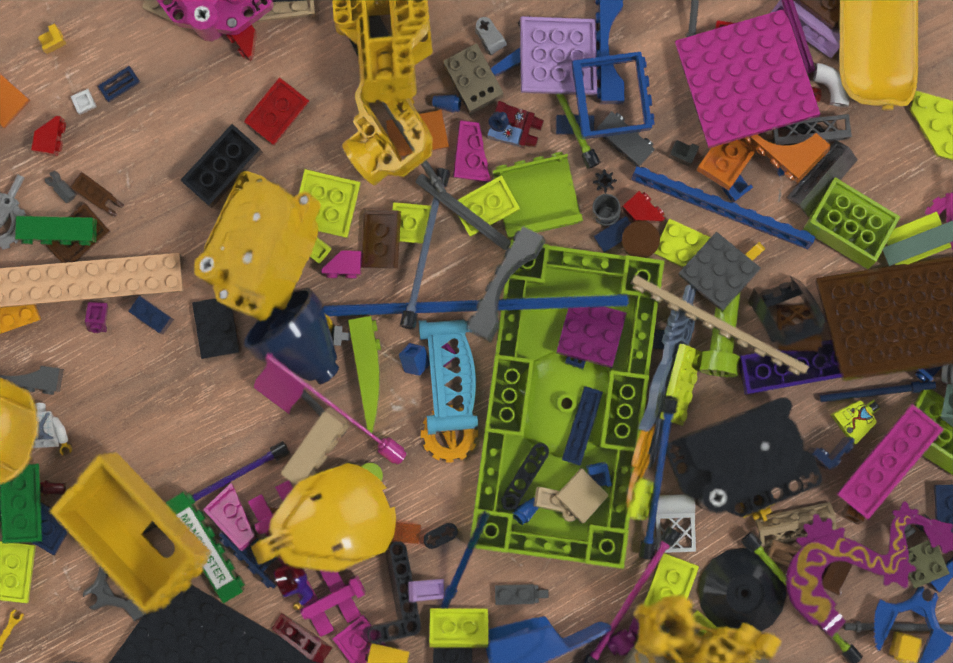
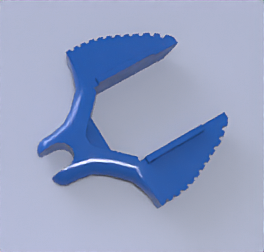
(938, 639)

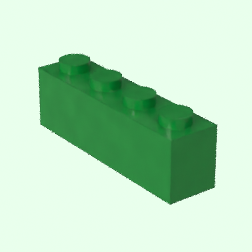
(56, 230)

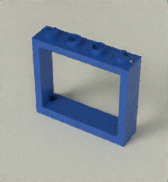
(643, 83)

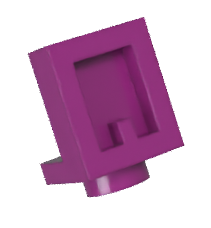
(96, 317)

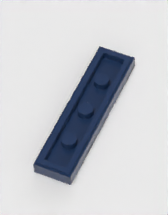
(582, 425)

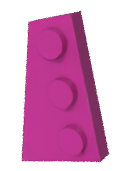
(470, 154)

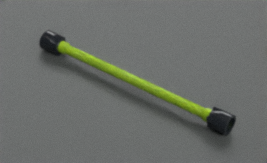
(589, 156)
(753, 544)

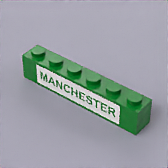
(218, 569)

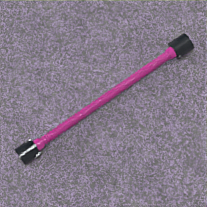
(669, 537)

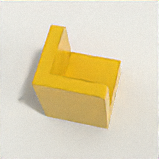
(52, 39)

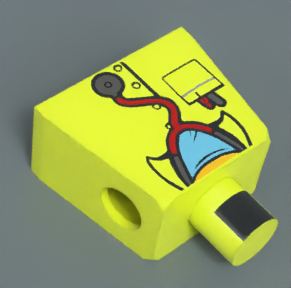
(856, 419)

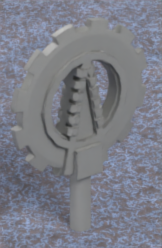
(8, 208)

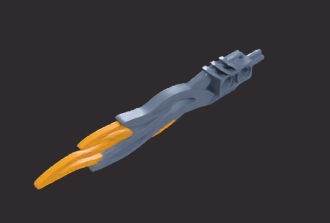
(678, 331)

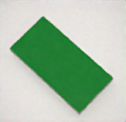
(21, 507)

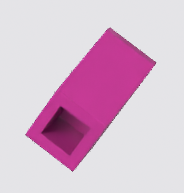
(344, 263)

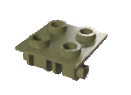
(928, 564)

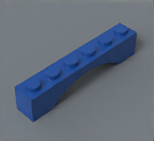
(611, 84)

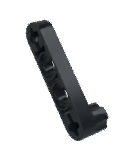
(527, 477)

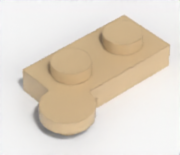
(546, 499)

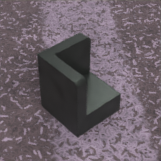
(683, 152)

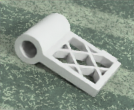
(678, 507)

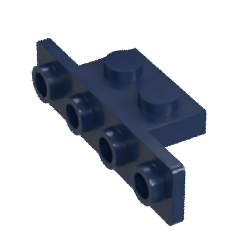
(248, 556)

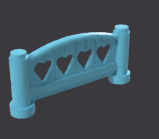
(445, 417)

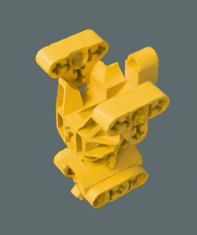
(715, 646)

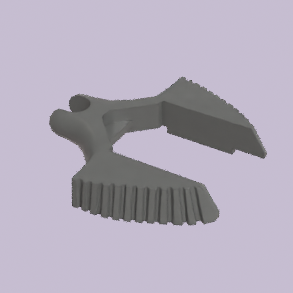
(106, 597)

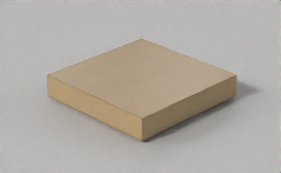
(581, 495)

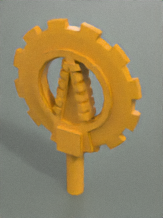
(453, 451)

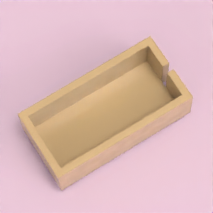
(314, 447)

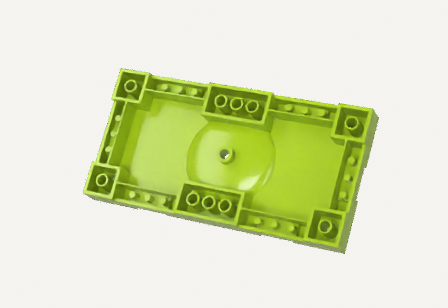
(527, 406)

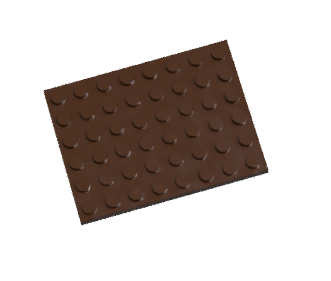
(890, 318)

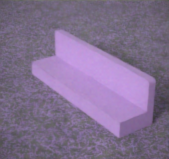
(815, 31)

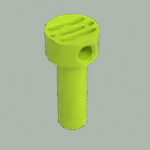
(720, 359)

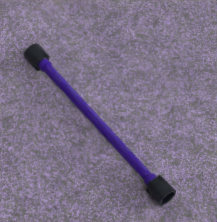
(277, 452)

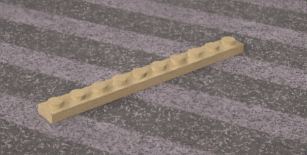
(725, 329)

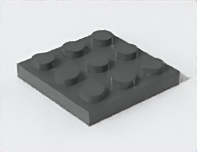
(719, 271)

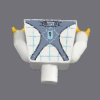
(50, 430)

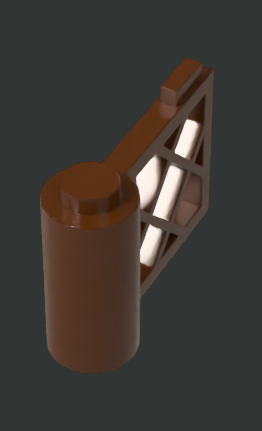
(808, 344)

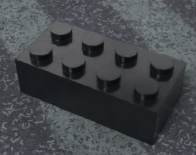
(221, 165)

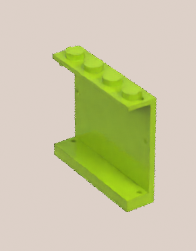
(543, 194)

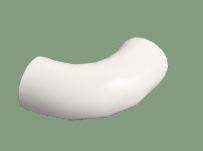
(831, 79)

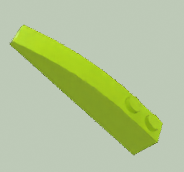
(367, 364)

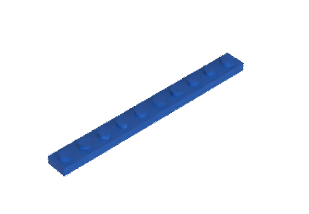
(727, 209)

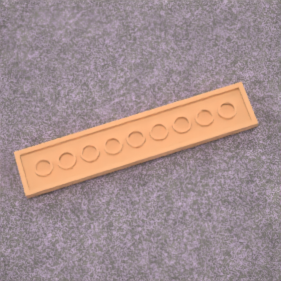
(90, 280)

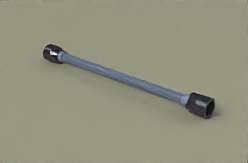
(409, 316)

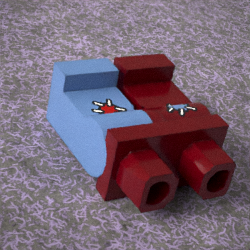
(521, 124)

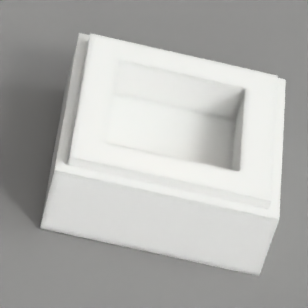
(83, 101)

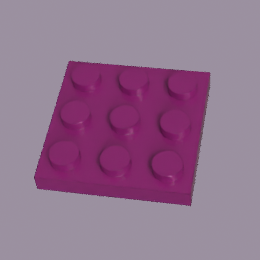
(592, 334)

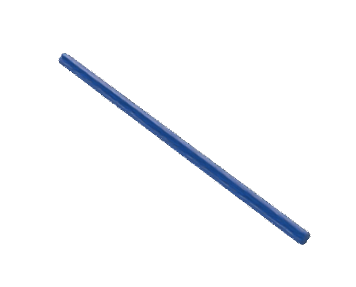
(470, 305)

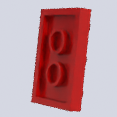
(276, 111)

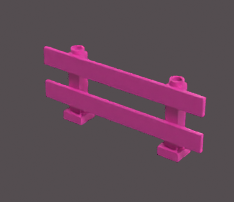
(340, 593)

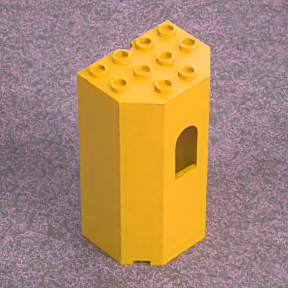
(107, 517)

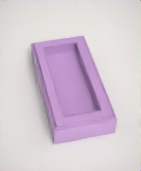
(426, 590)

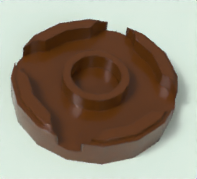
(640, 239)

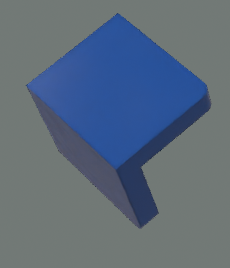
(738, 189)
(414, 359)
(599, 473)

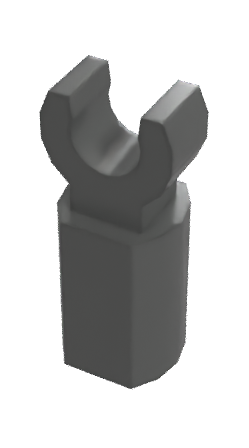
(60, 187)

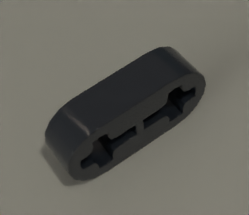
(442, 540)

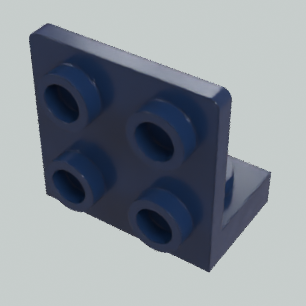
(832, 460)

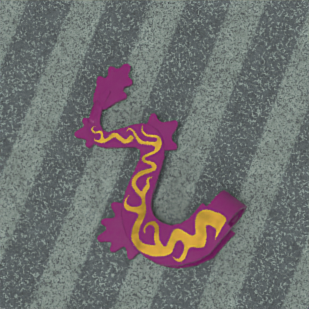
(828, 545)

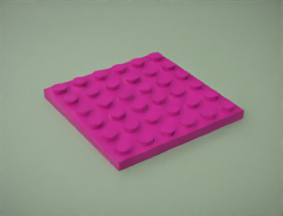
(747, 78)

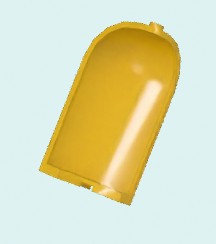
(879, 51)

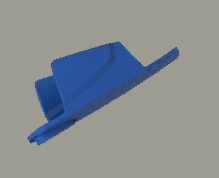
(536, 641)

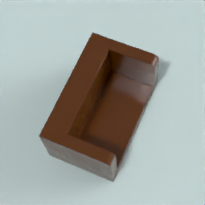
(835, 575)

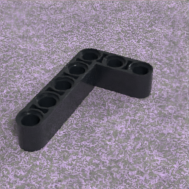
(399, 599)

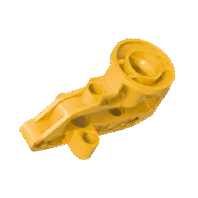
(373, 152)

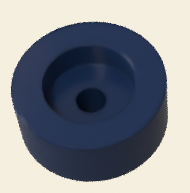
(498, 121)

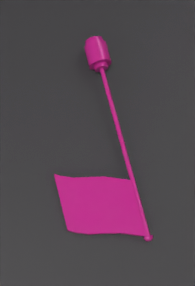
(286, 388)

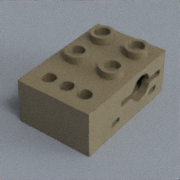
(473, 79)

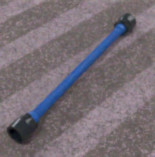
(669, 407)

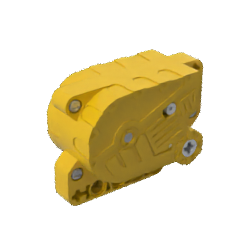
(259, 246)

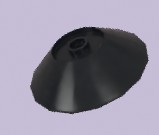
(722, 588)

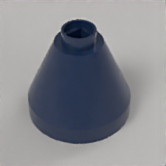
(297, 338)

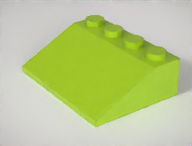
(852, 223)
(941, 449)

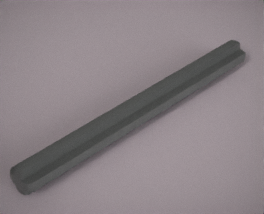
(464, 213)

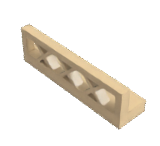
(792, 520)

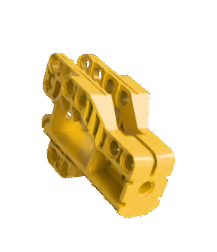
(392, 73)

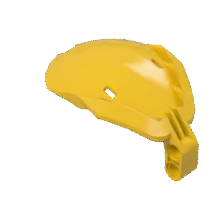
(17, 429)
(348, 514)

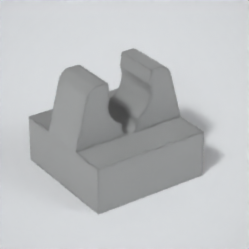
(338, 336)

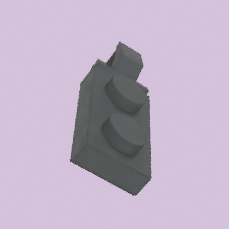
(519, 594)

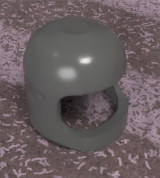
(601, 208)

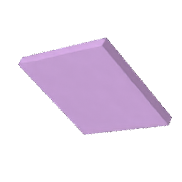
(548, 53)

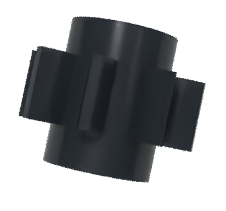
(608, 178)

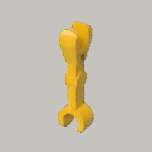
(11, 624)

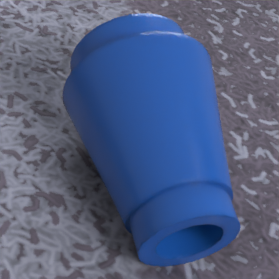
(450, 103)
(525, 512)

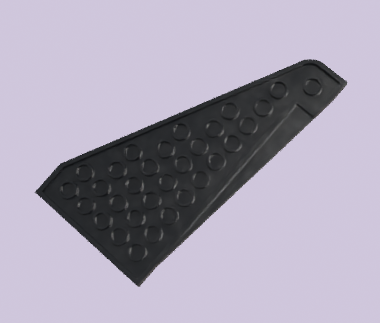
(203, 631)

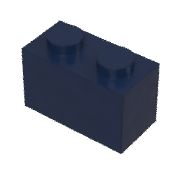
(151, 315)

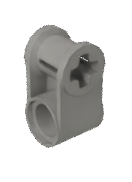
(492, 38)

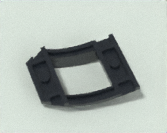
(784, 292)

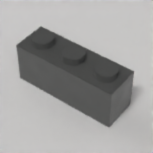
(630, 145)

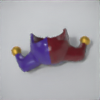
(293, 581)

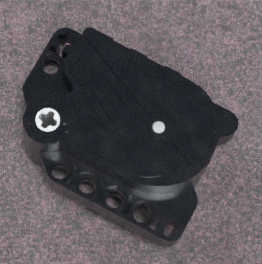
(744, 459)

